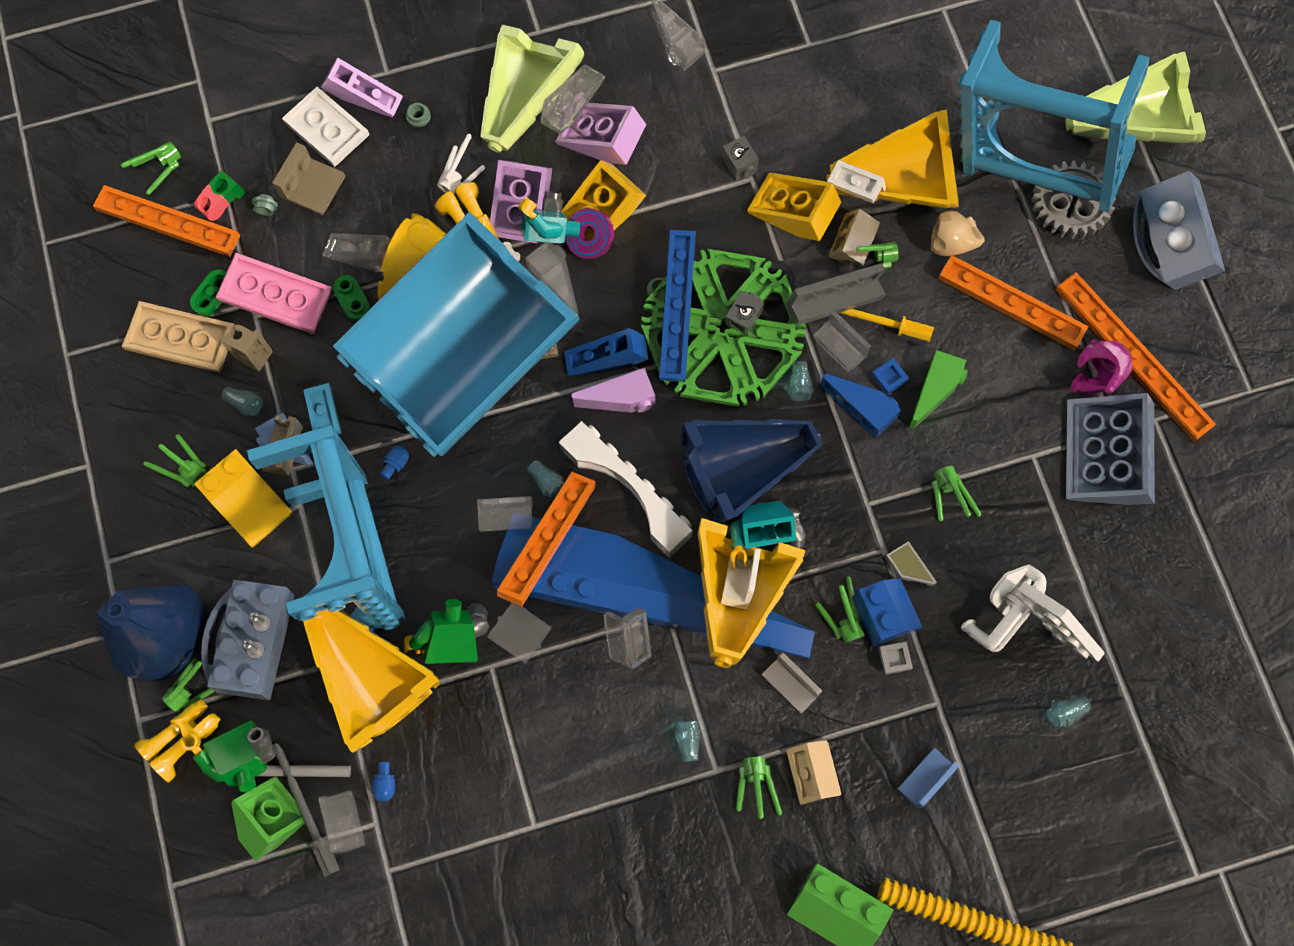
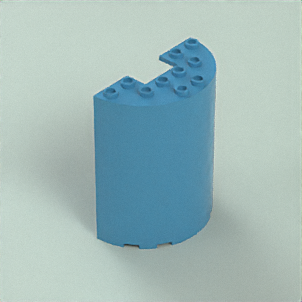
(455, 335)

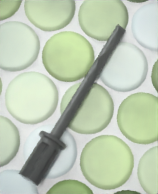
(319, 845)

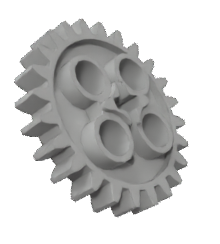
(1047, 198)

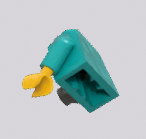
(546, 224)
(763, 526)

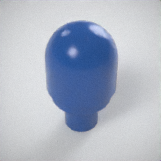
(394, 461)
(383, 784)

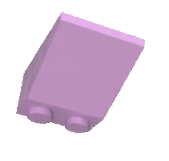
(604, 132)
(511, 185)

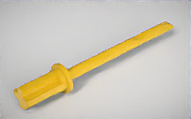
(906, 326)

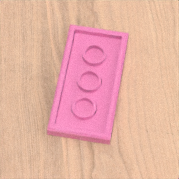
(274, 293)

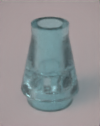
(800, 384)
(244, 401)
(546, 479)
(1067, 712)
(688, 738)

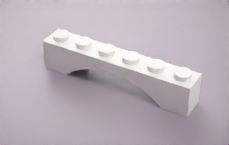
(589, 452)

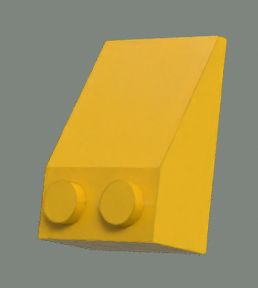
(608, 192)
(796, 204)
(243, 498)

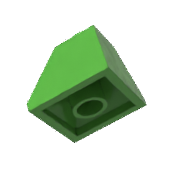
(266, 817)

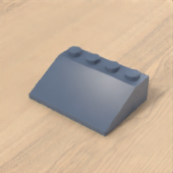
(1111, 449)

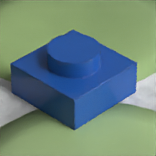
(890, 376)

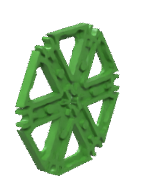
(731, 350)

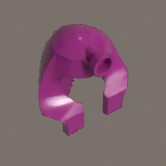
(1111, 363)

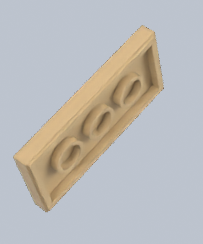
(178, 336)

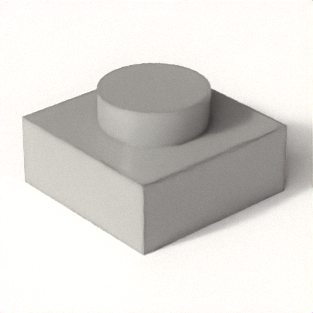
(895, 658)

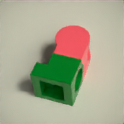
(218, 196)

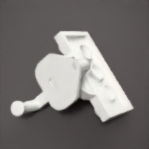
(1017, 600)

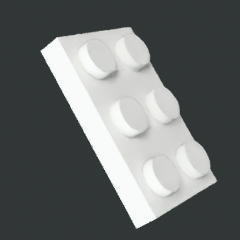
(325, 126)

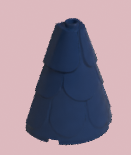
(742, 459)
(152, 630)

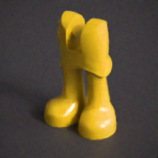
(467, 194)
(182, 724)

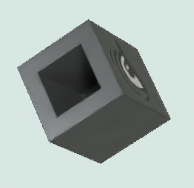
(740, 158)
(744, 312)

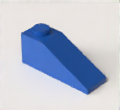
(607, 353)
(864, 404)

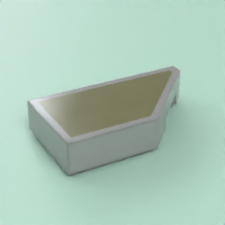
(909, 565)

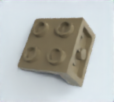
(307, 181)

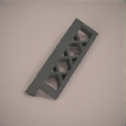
(836, 295)

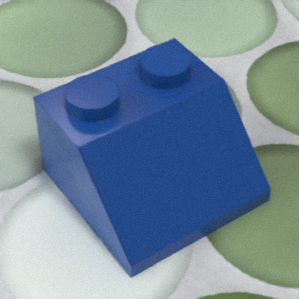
(886, 611)

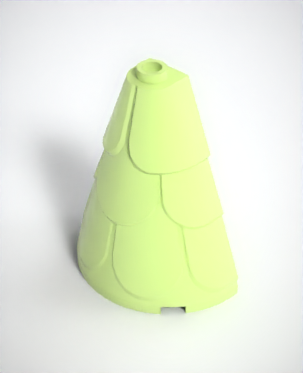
(521, 81)
(1161, 108)

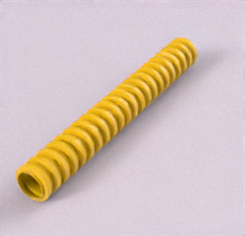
(962, 917)

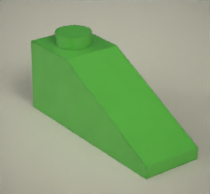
(941, 381)

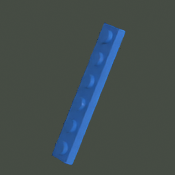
(677, 306)

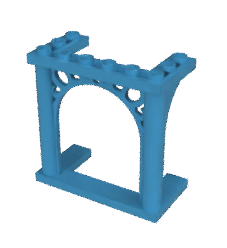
(993, 80)
(357, 563)

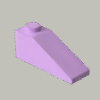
(360, 89)
(622, 394)

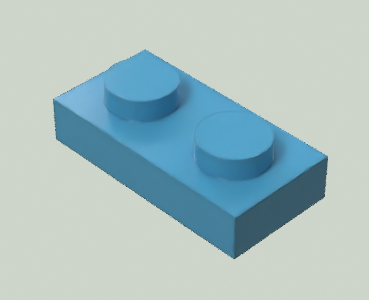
(322, 407)

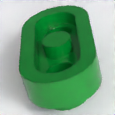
(207, 293)
(350, 297)

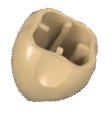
(955, 234)

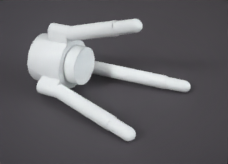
(450, 178)

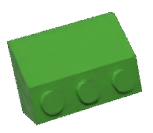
(839, 910)

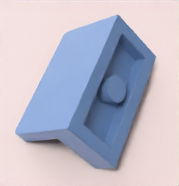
(927, 778)

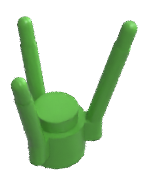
(165, 154)
(883, 252)
(190, 470)
(950, 481)
(851, 627)
(179, 694)
(755, 769)

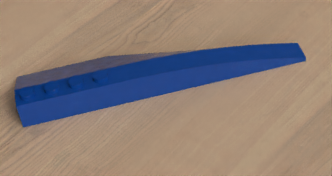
(617, 577)

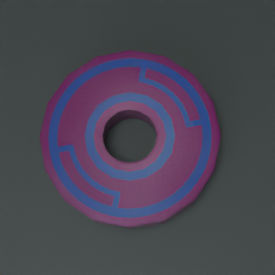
(603, 234)

